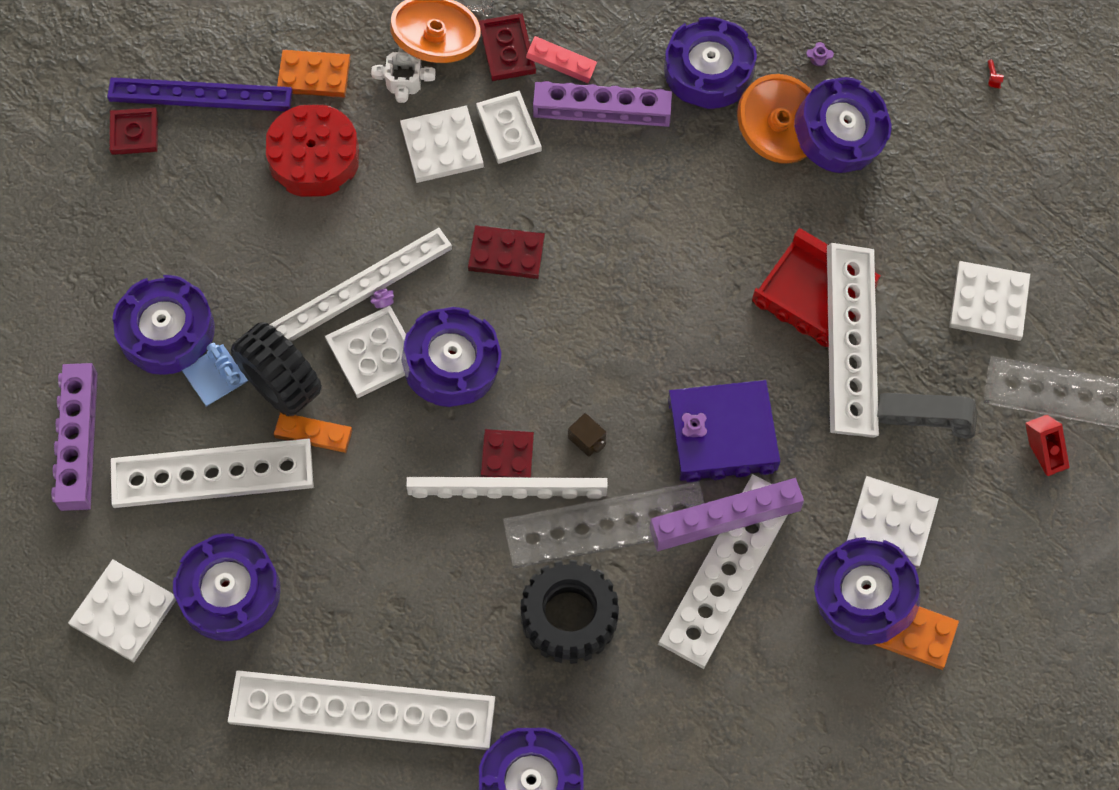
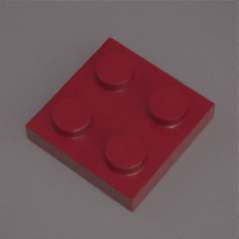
(133, 131)
(507, 454)

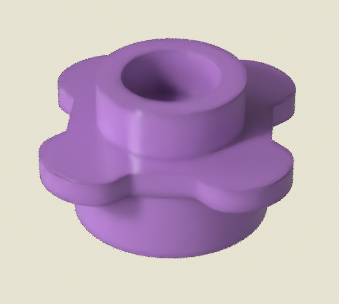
(815, 58)
(382, 298)
(690, 430)

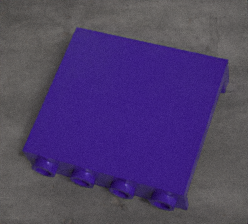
(738, 431)

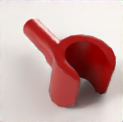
(995, 79)

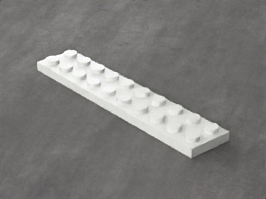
(362, 710)

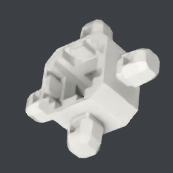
(403, 87)

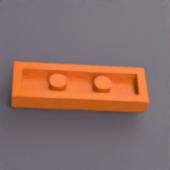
(320, 433)

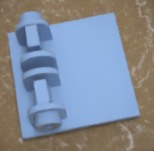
(214, 374)

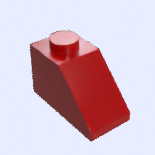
(1048, 444)

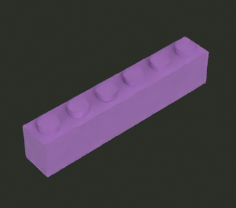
(726, 514)

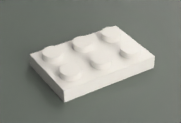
(508, 127)

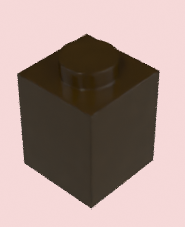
(587, 435)

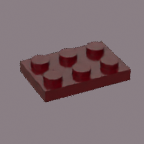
(506, 47)
(506, 252)

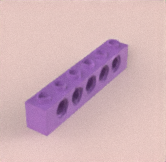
(591, 110)
(79, 494)

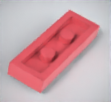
(561, 59)

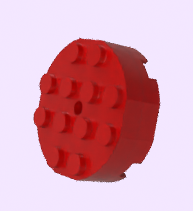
(312, 150)

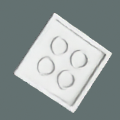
(441, 144)
(989, 300)
(370, 351)
(894, 516)
(123, 610)

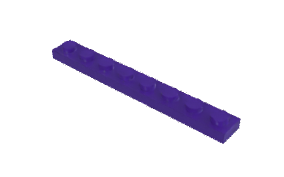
(200, 94)

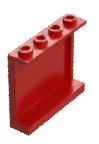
(799, 287)

